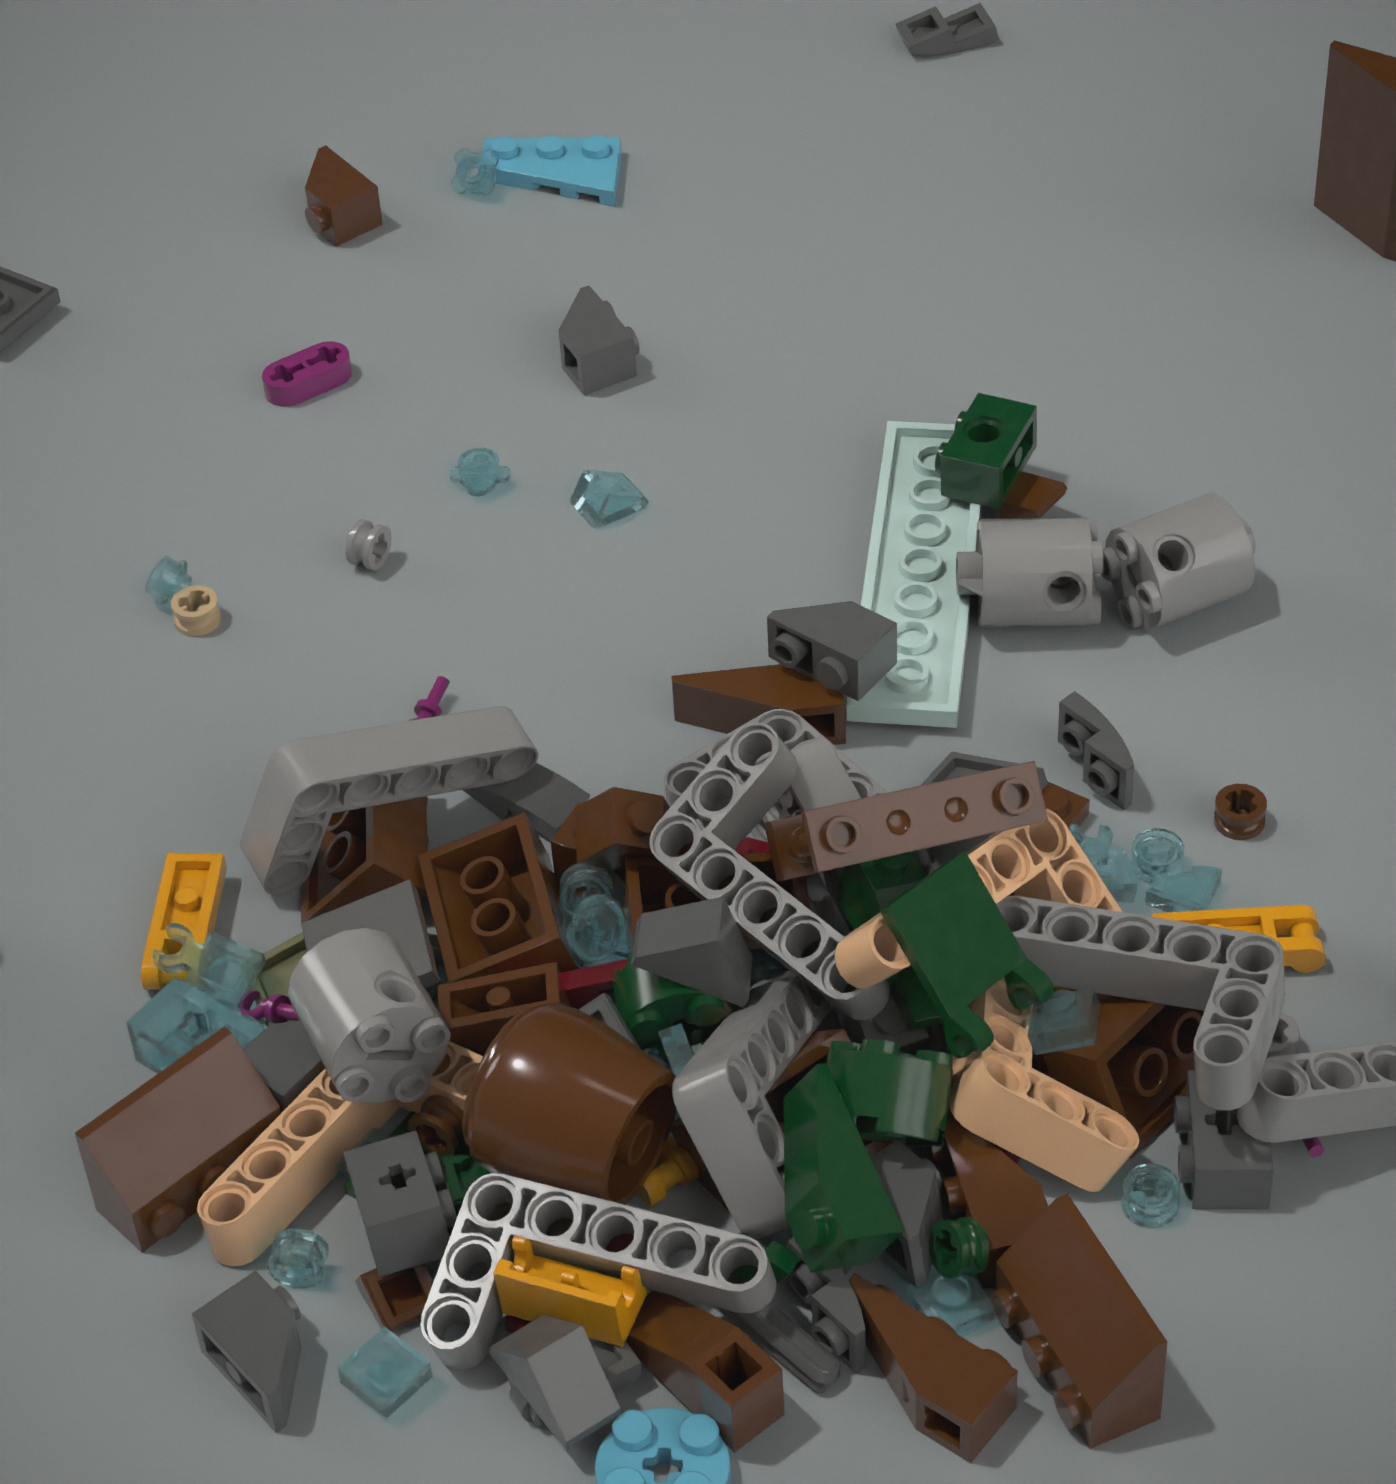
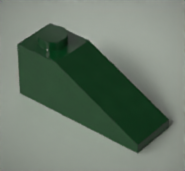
(862, 894)
(829, 1180)

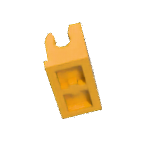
(567, 1292)

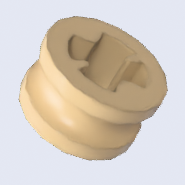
(197, 622)

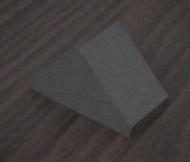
(696, 948)
(558, 1377)

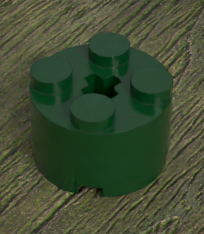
(656, 1003)
(893, 1091)

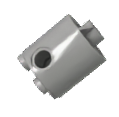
(1179, 561)
(1033, 572)
(368, 1017)

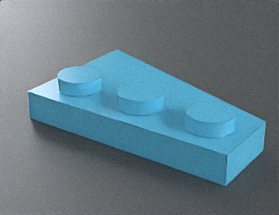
(570, 164)

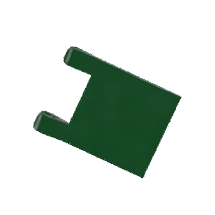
(961, 950)

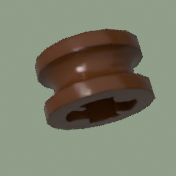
(1237, 798)
(438, 1126)

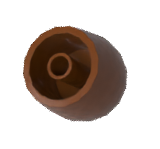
(569, 1105)

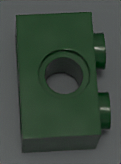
(987, 450)

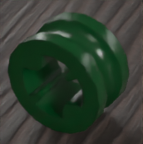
(959, 1247)

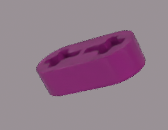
(307, 373)

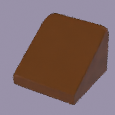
(1031, 497)
(396, 1297)

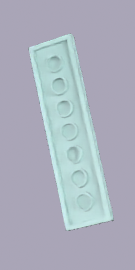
(914, 582)

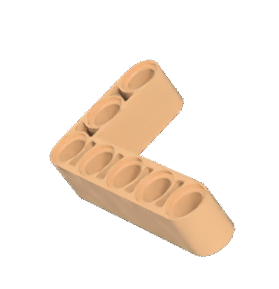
(1026, 860)
(1031, 1113)
(299, 1157)

